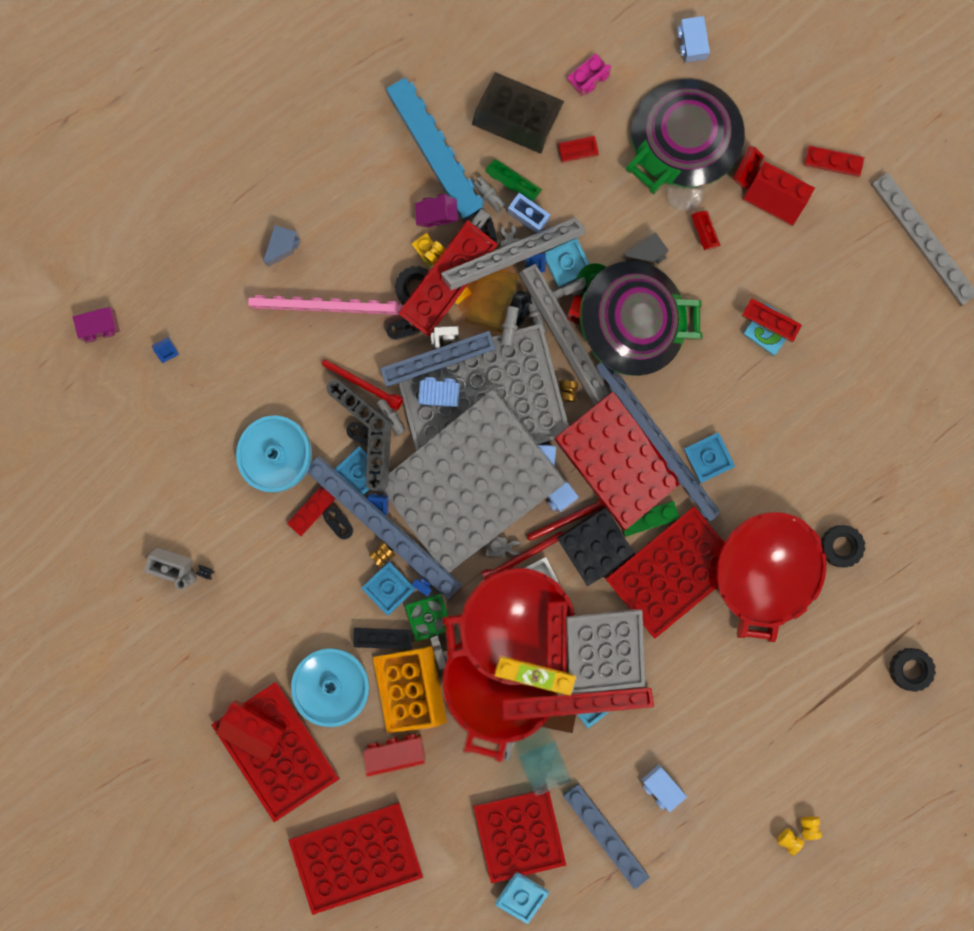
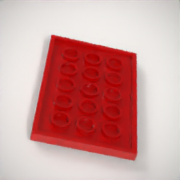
(617, 460)
(670, 572)
(297, 764)
(355, 858)

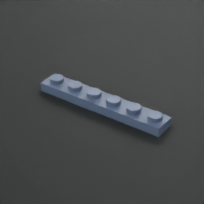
(438, 359)
(606, 836)

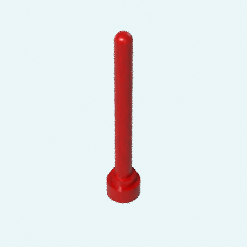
(393, 401)
(565, 520)
(523, 556)

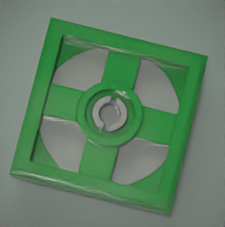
(426, 617)

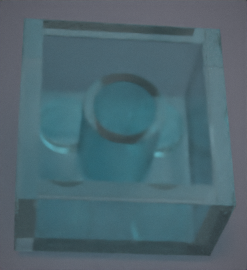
(545, 768)

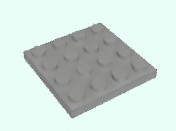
(606, 650)

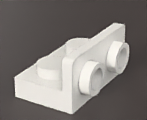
(448, 334)

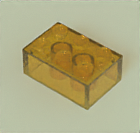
(491, 299)

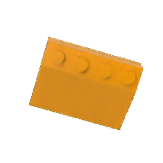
(410, 690)

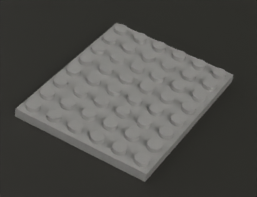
(518, 373)
(471, 481)

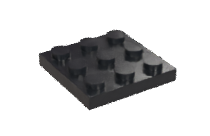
(596, 546)

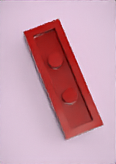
(834, 161)
(771, 320)
(311, 511)

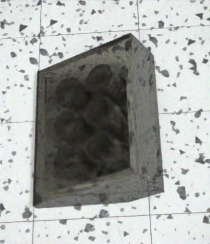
(517, 112)

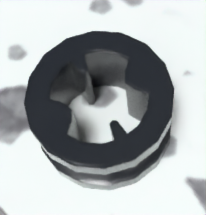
(205, 572)

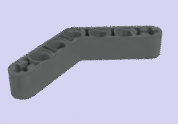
(373, 433)

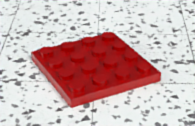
(519, 835)

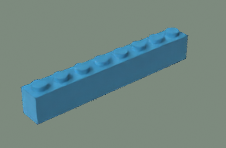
(434, 148)

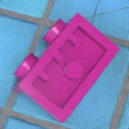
(589, 75)

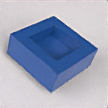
(539, 260)
(165, 350)
(380, 502)
(423, 586)

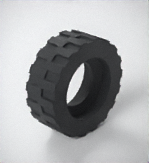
(404, 278)
(856, 540)
(926, 676)

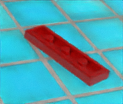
(556, 635)

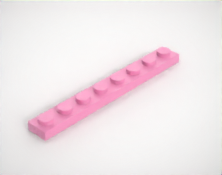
(318, 304)

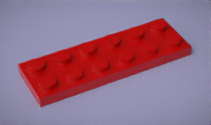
(432, 296)

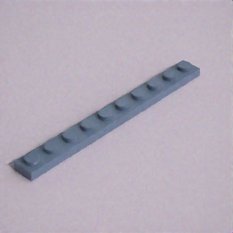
(663, 446)
(383, 527)

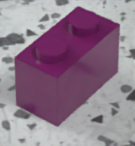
(436, 211)
(96, 324)

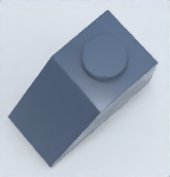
(281, 245)

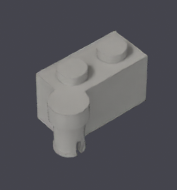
(170, 567)

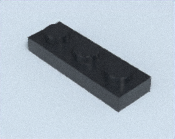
(382, 638)

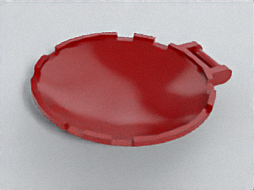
(770, 572)
(506, 620)
(477, 706)

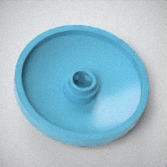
(273, 454)
(330, 687)

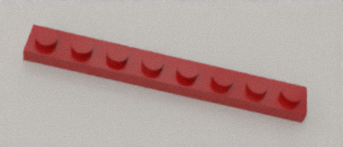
(576, 704)

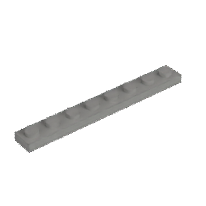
(924, 239)
(512, 253)
(564, 333)

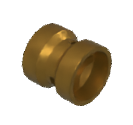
(566, 387)
(383, 553)

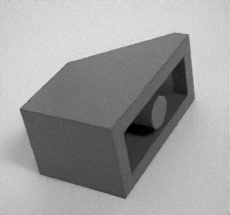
(648, 251)

